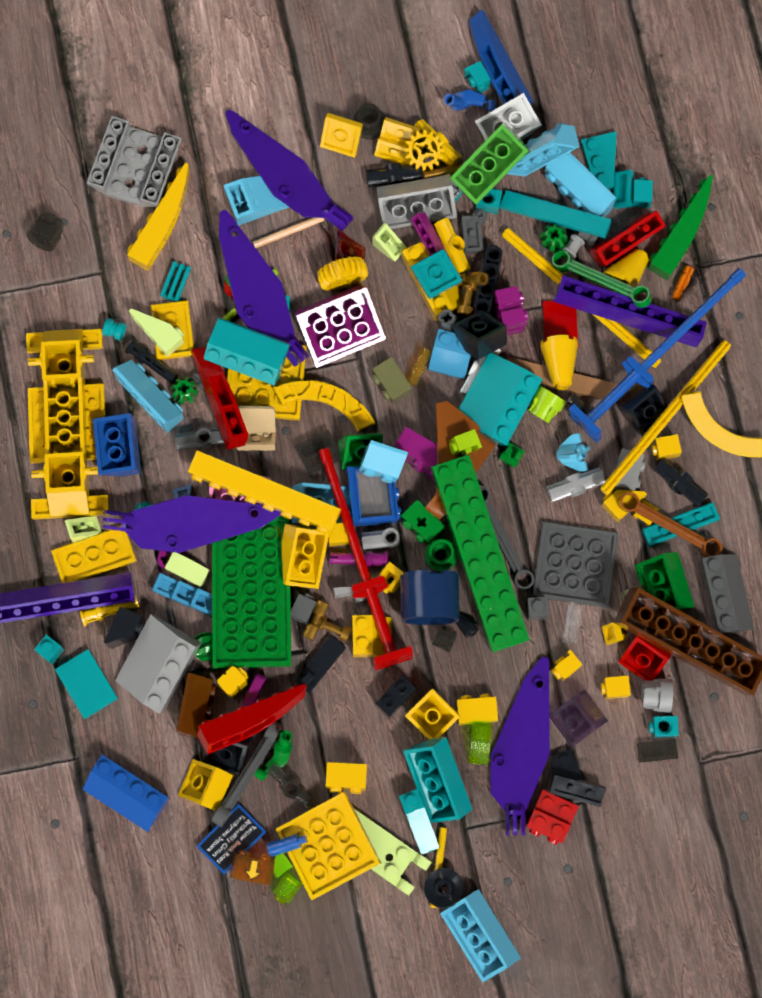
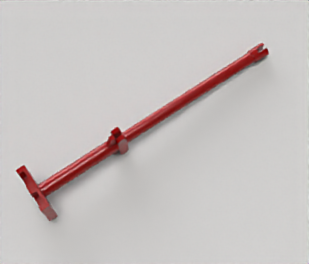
(369, 587)

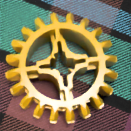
(342, 273)

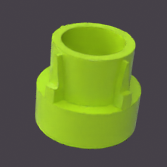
(546, 404)

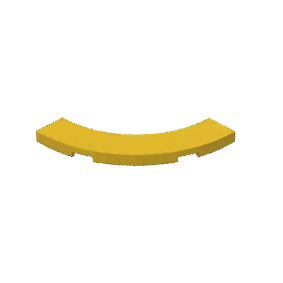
(326, 394)
(715, 432)

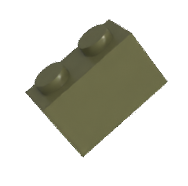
(391, 381)

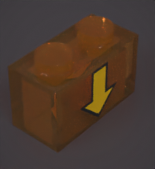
(252, 868)

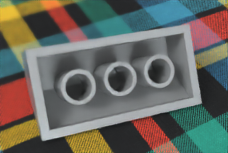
(404, 200)

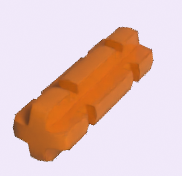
(682, 283)

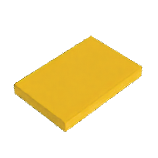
(178, 316)

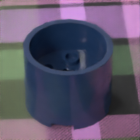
(429, 597)

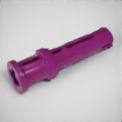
(371, 558)

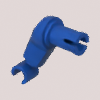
(468, 98)

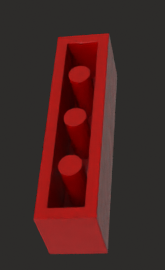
(627, 238)

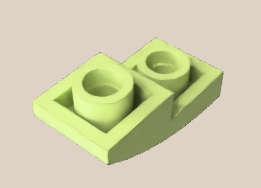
(187, 569)

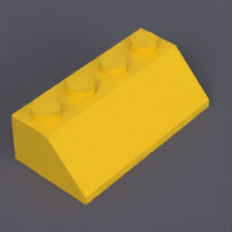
(447, 300)

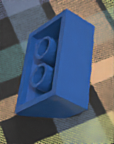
(117, 445)

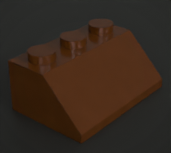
(195, 704)

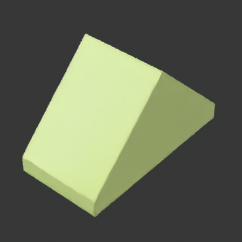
(388, 243)
(82, 527)

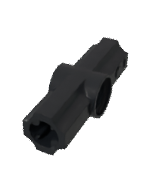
(393, 174)
(681, 482)

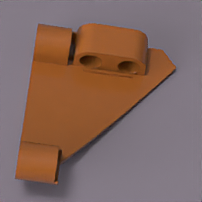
(449, 424)

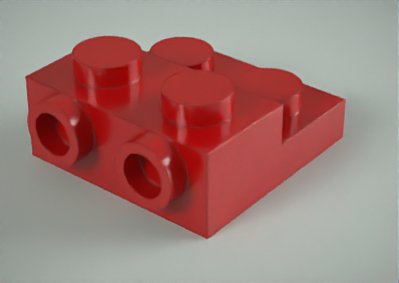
(552, 817)

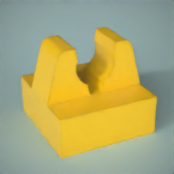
(612, 633)

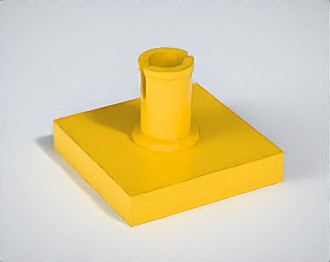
(341, 135)

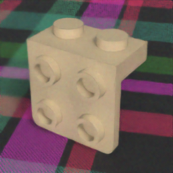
(260, 427)

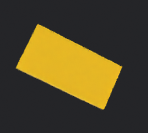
(93, 556)

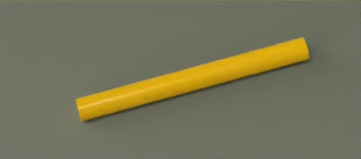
(440, 852)

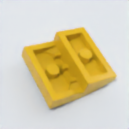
(393, 141)

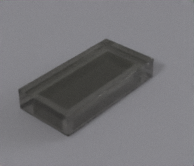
(657, 751)

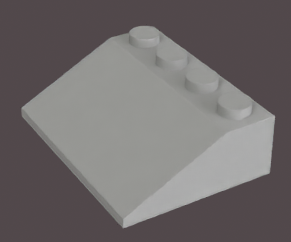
(157, 663)

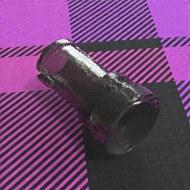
(583, 406)

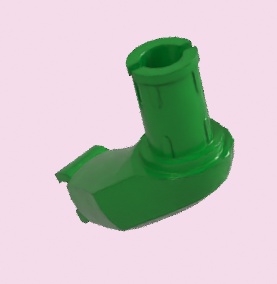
(281, 754)

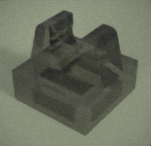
(444, 639)

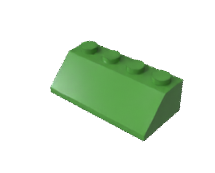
(490, 163)

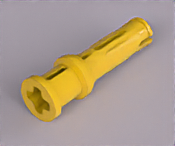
(98, 613)

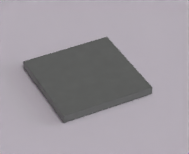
(575, 564)

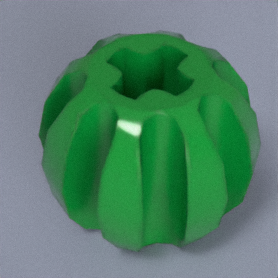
(557, 242)
(190, 392)
(205, 650)

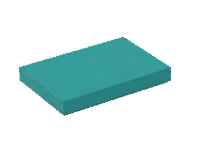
(86, 684)

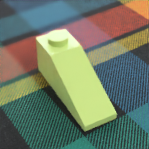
(160, 332)

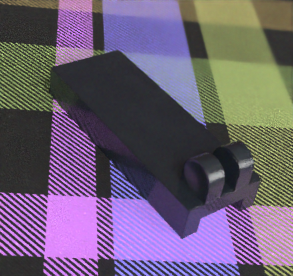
(577, 789)

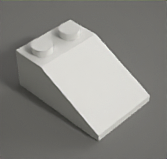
(515, 113)

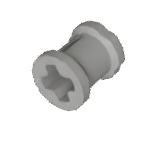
(573, 245)

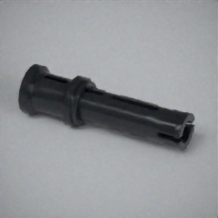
(143, 357)

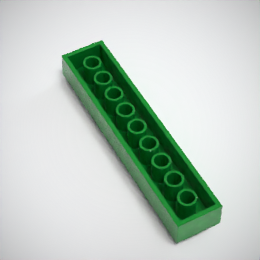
(479, 553)

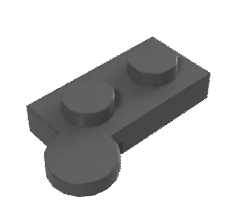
(472, 231)

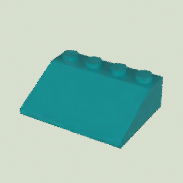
(499, 397)

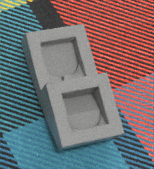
(346, 591)

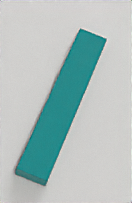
(555, 214)

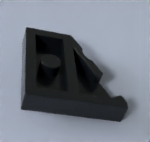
(565, 764)

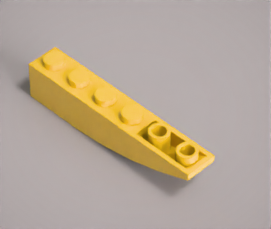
(160, 223)

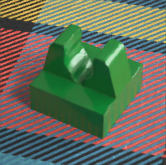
(511, 455)

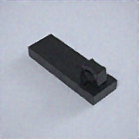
(320, 664)

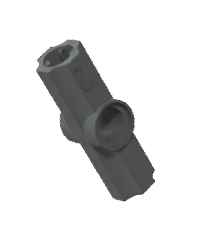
(191, 440)

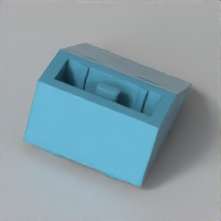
(251, 199)

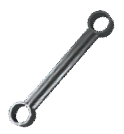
(506, 545)
(248, 772)

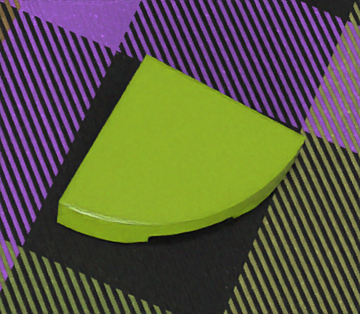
(281, 865)

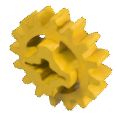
(413, 145)

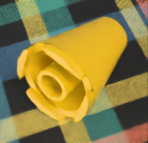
(629, 268)
(560, 359)

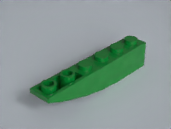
(681, 233)

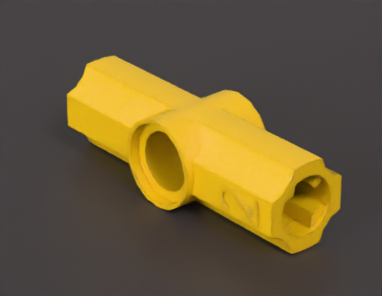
(450, 156)
(453, 245)

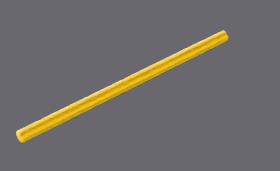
(556, 276)
(664, 418)

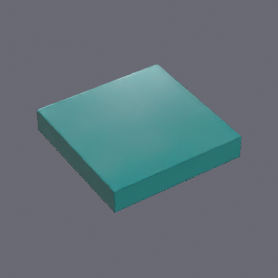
(436, 274)

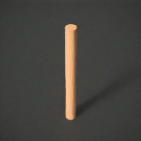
(287, 231)

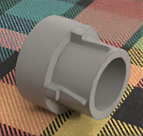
(657, 695)

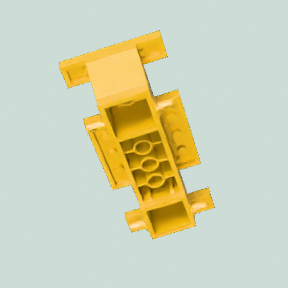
(63, 423)

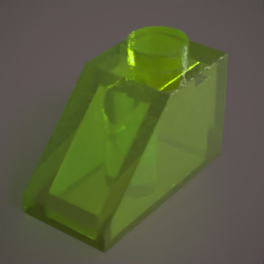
(480, 743)
(287, 889)

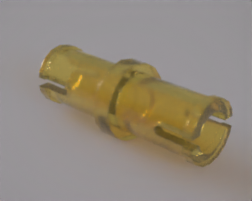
(419, 366)

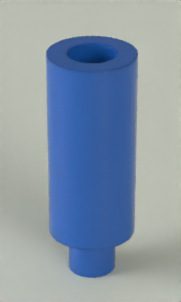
(286, 844)

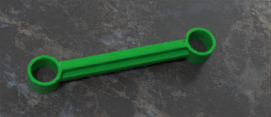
(602, 279)

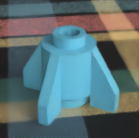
(572, 453)

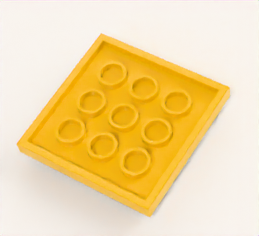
(254, 392)
(334, 848)

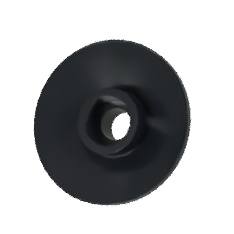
(435, 883)

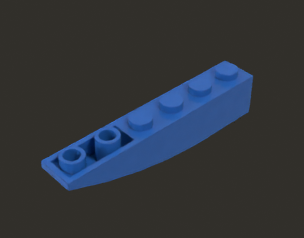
(496, 60)

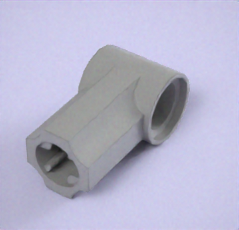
(377, 539)

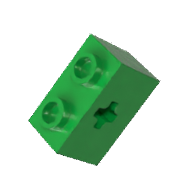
(416, 513)

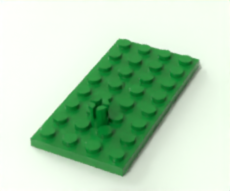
(250, 600)

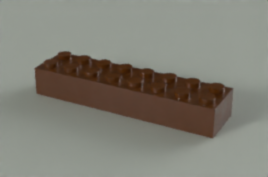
(690, 641)

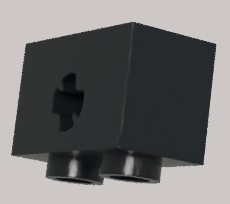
(395, 697)

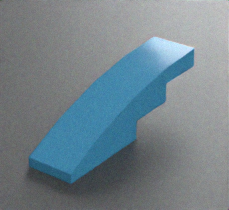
(183, 594)

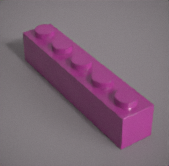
(427, 233)

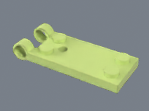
(385, 844)

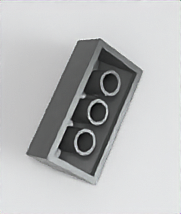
(726, 594)

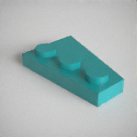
(600, 157)

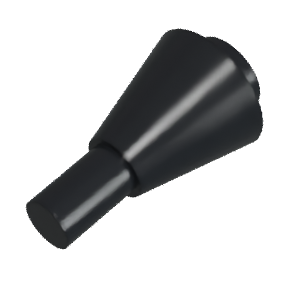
(467, 626)

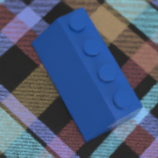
(125, 793)

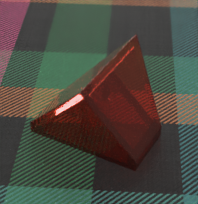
(347, 247)

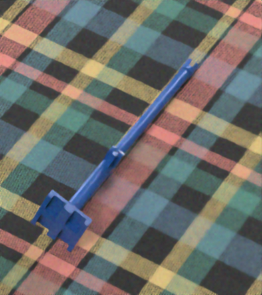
(638, 372)

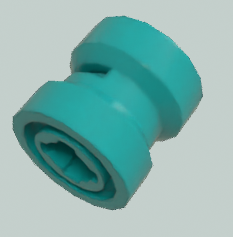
(114, 329)

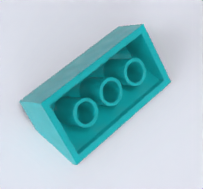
(246, 351)
(438, 780)

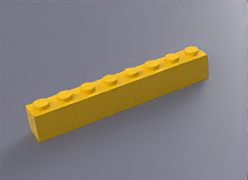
(264, 491)

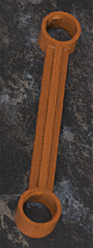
(669, 524)

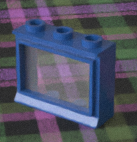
(371, 499)

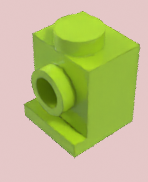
(465, 443)

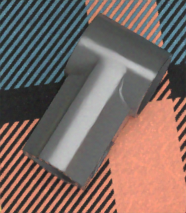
(447, 320)

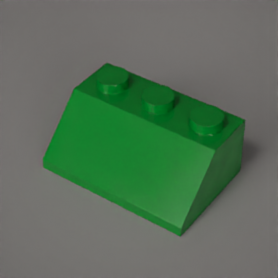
(666, 580)

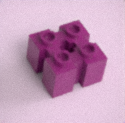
(510, 309)

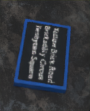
(237, 834)

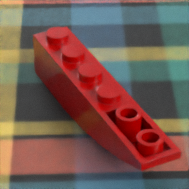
(221, 401)
(248, 720)

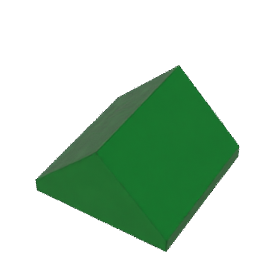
(353, 446)

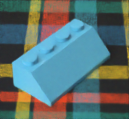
(546, 149)
(580, 185)
(148, 395)
(480, 936)

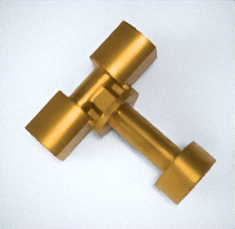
(469, 283)
(320, 622)

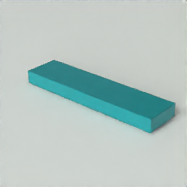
(691, 519)

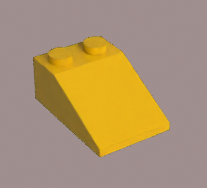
(303, 555)

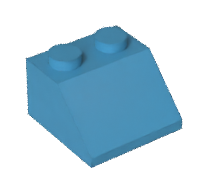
(449, 355)

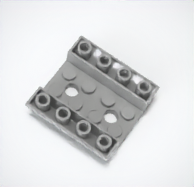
(119, 162)

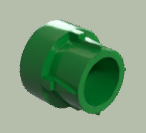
(444, 546)

